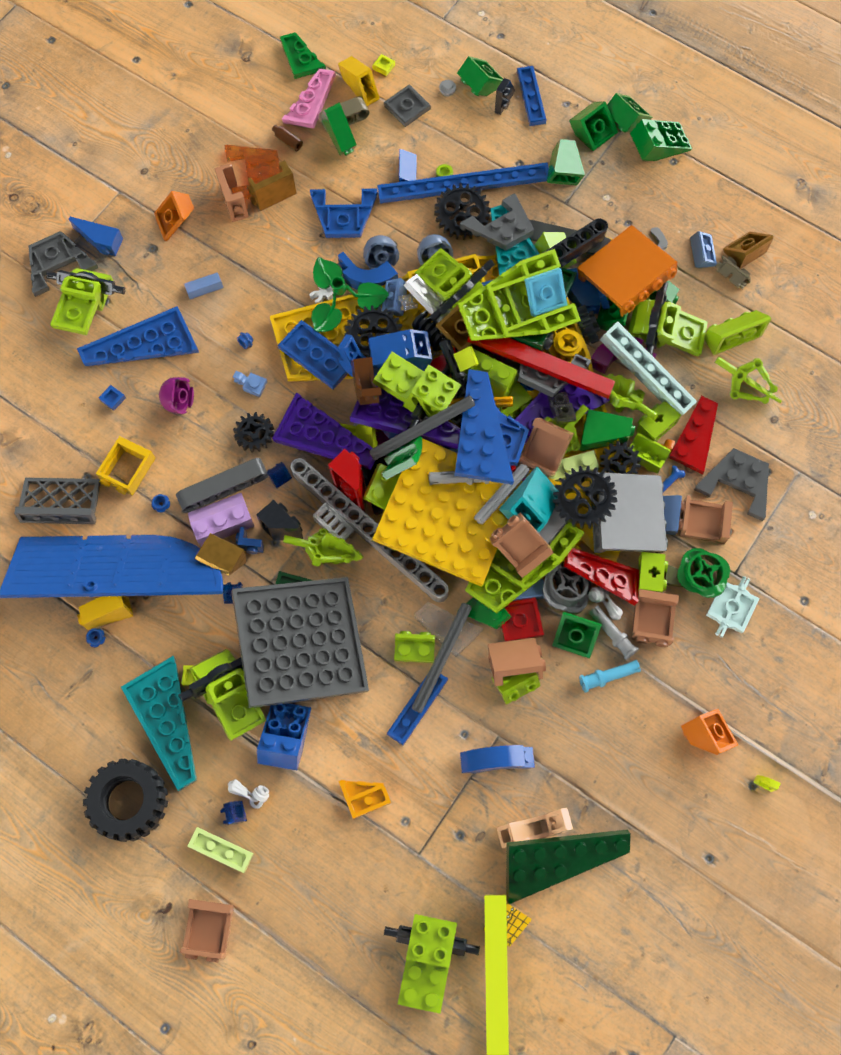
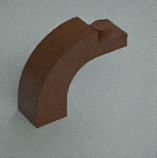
(363, 377)

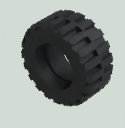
(101, 789)

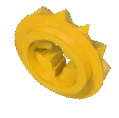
(568, 336)

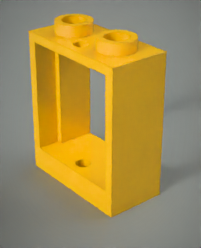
(112, 458)

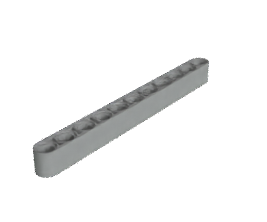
(365, 521)

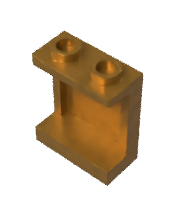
(273, 188)

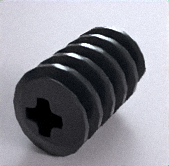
(424, 324)

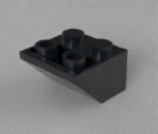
(278, 523)

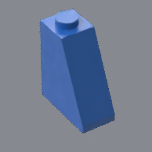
(584, 294)

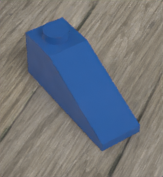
(102, 237)

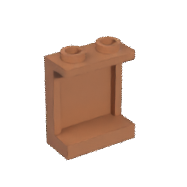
(234, 202)
(545, 447)
(705, 520)
(521, 544)
(654, 618)
(515, 659)
(207, 930)

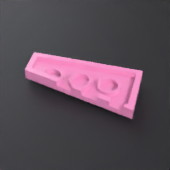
(311, 101)

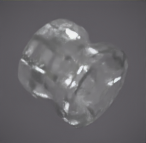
(407, 302)

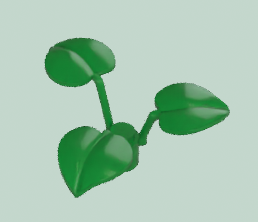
(330, 274)

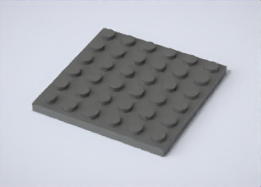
(299, 641)

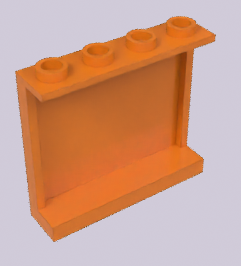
(628, 269)

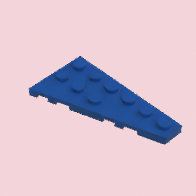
(151, 338)
(481, 440)

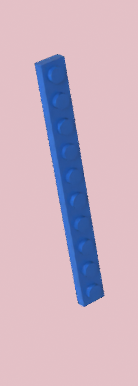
(482, 180)

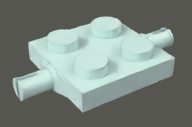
(733, 607)

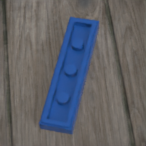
(531, 96)
(408, 718)

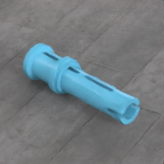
(600, 677)

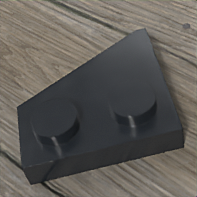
(503, 95)

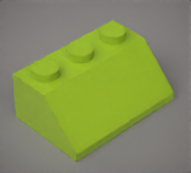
(736, 331)
(501, 376)

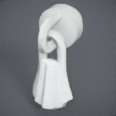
(598, 595)
(259, 793)

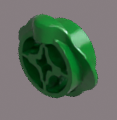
(719, 565)

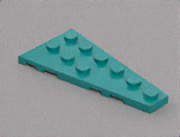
(515, 254)
(163, 718)

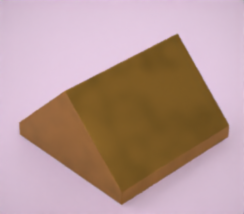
(748, 248)
(454, 328)
(221, 555)

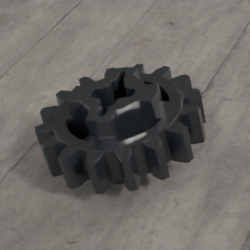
(588, 324)
(247, 426)
(627, 461)

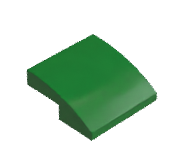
(403, 458)

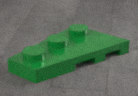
(299, 57)

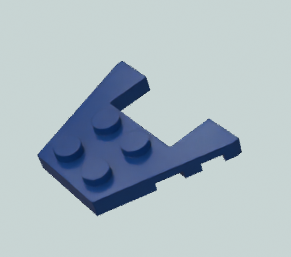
(343, 220)
(514, 437)

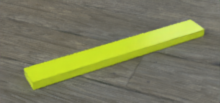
(496, 975)

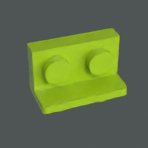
(414, 647)

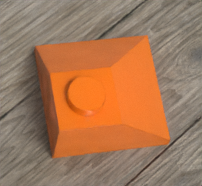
(173, 213)
(709, 733)

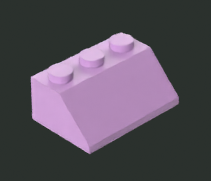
(220, 518)

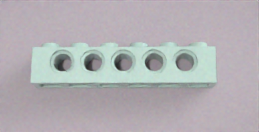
(647, 368)

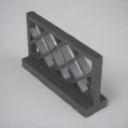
(39, 514)

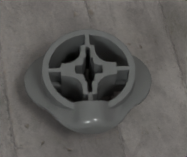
(566, 594)

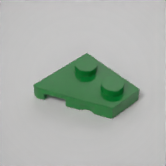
(486, 616)

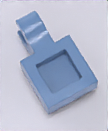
(252, 384)

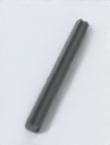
(422, 427)
(441, 658)

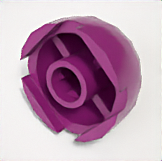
(176, 395)

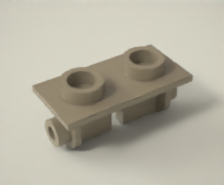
(729, 267)

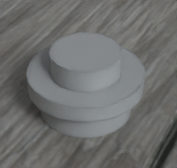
(447, 88)

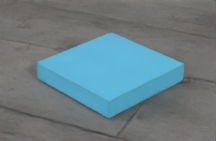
(545, 292)

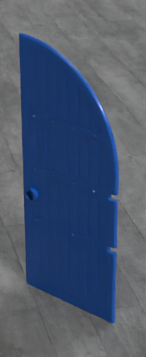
(107, 567)

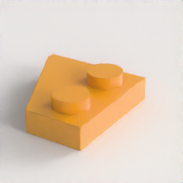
(364, 796)

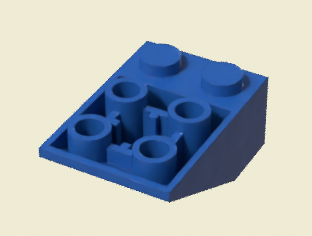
(408, 344)
(283, 736)

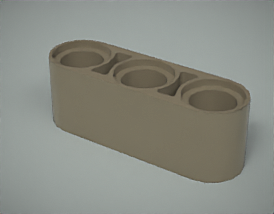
(354, 110)

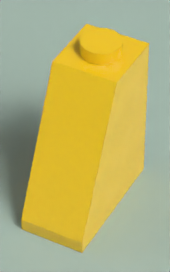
(359, 79)
(104, 611)

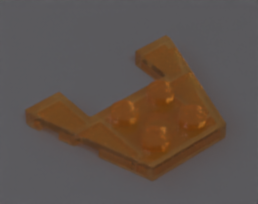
(259, 164)

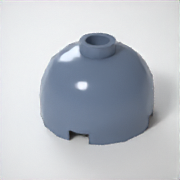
(430, 245)
(379, 250)

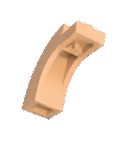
(535, 828)

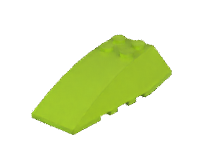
(503, 305)
(505, 584)

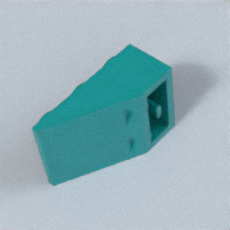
(532, 499)

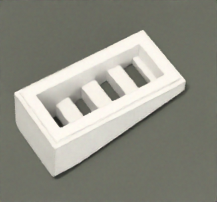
(337, 518)

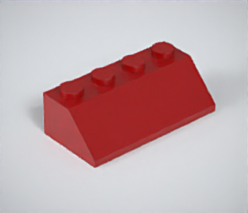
(348, 477)

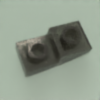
(561, 408)

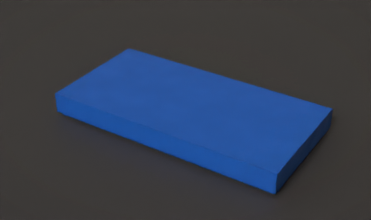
(314, 354)

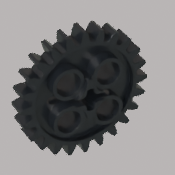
(452, 198)
(372, 319)
(599, 486)

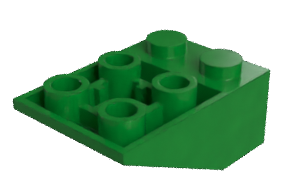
(659, 139)

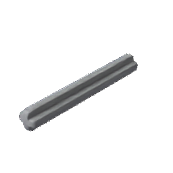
(500, 495)

